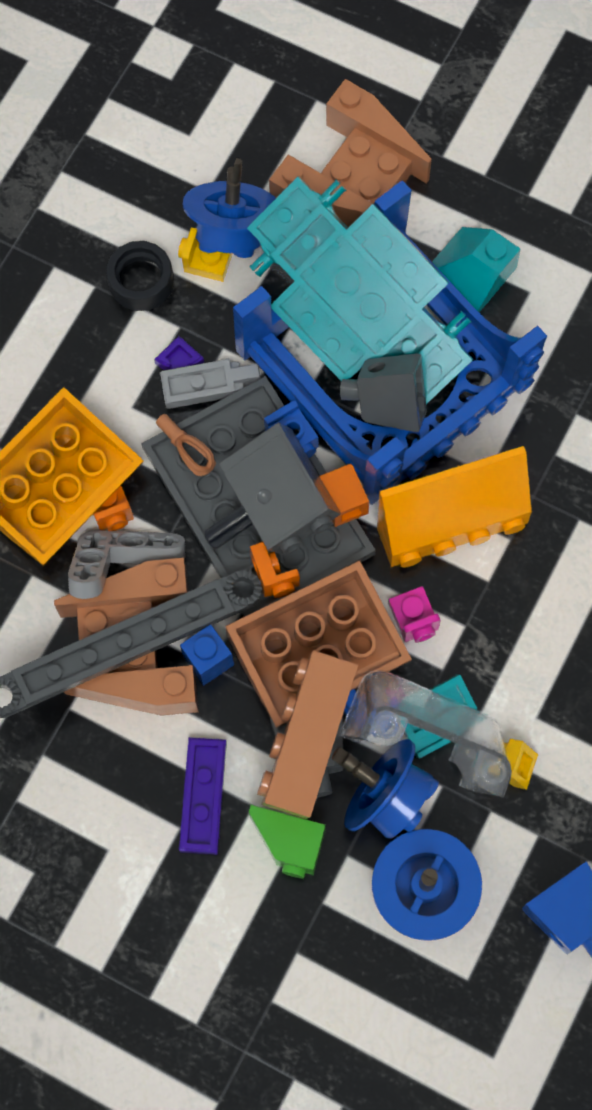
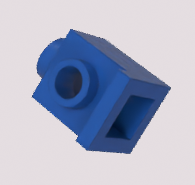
(294, 419)

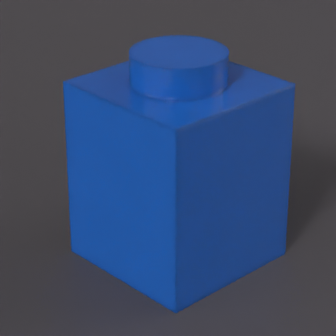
(207, 654)

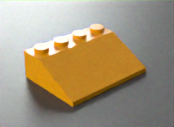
(59, 475)
(455, 508)

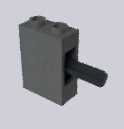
(277, 493)

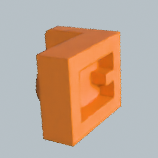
(114, 512)
(266, 568)

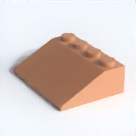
(331, 617)

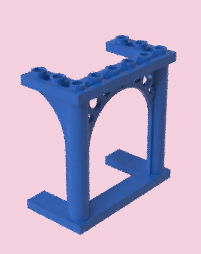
(505, 358)

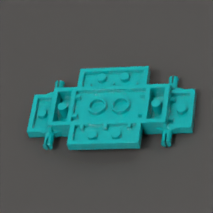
(356, 287)

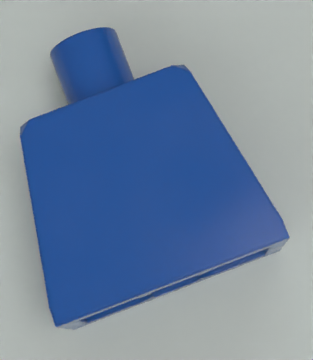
(566, 910)

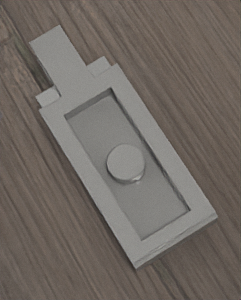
(205, 382)

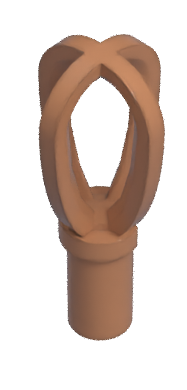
(178, 437)

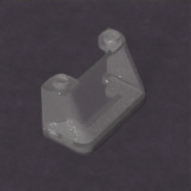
(389, 703)

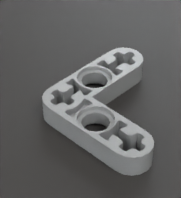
(100, 548)

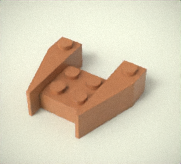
(367, 163)
(140, 682)

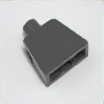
(389, 391)

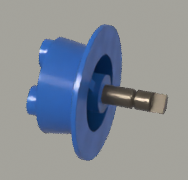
(225, 212)
(389, 790)
(426, 884)

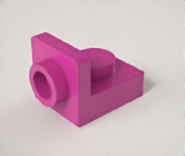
(414, 615)

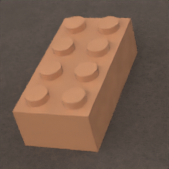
(309, 734)

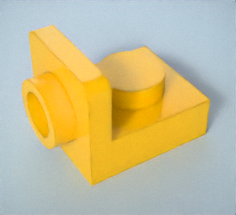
(201, 263)

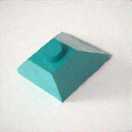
(478, 263)

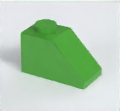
(289, 839)

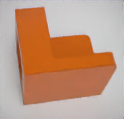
(346, 493)

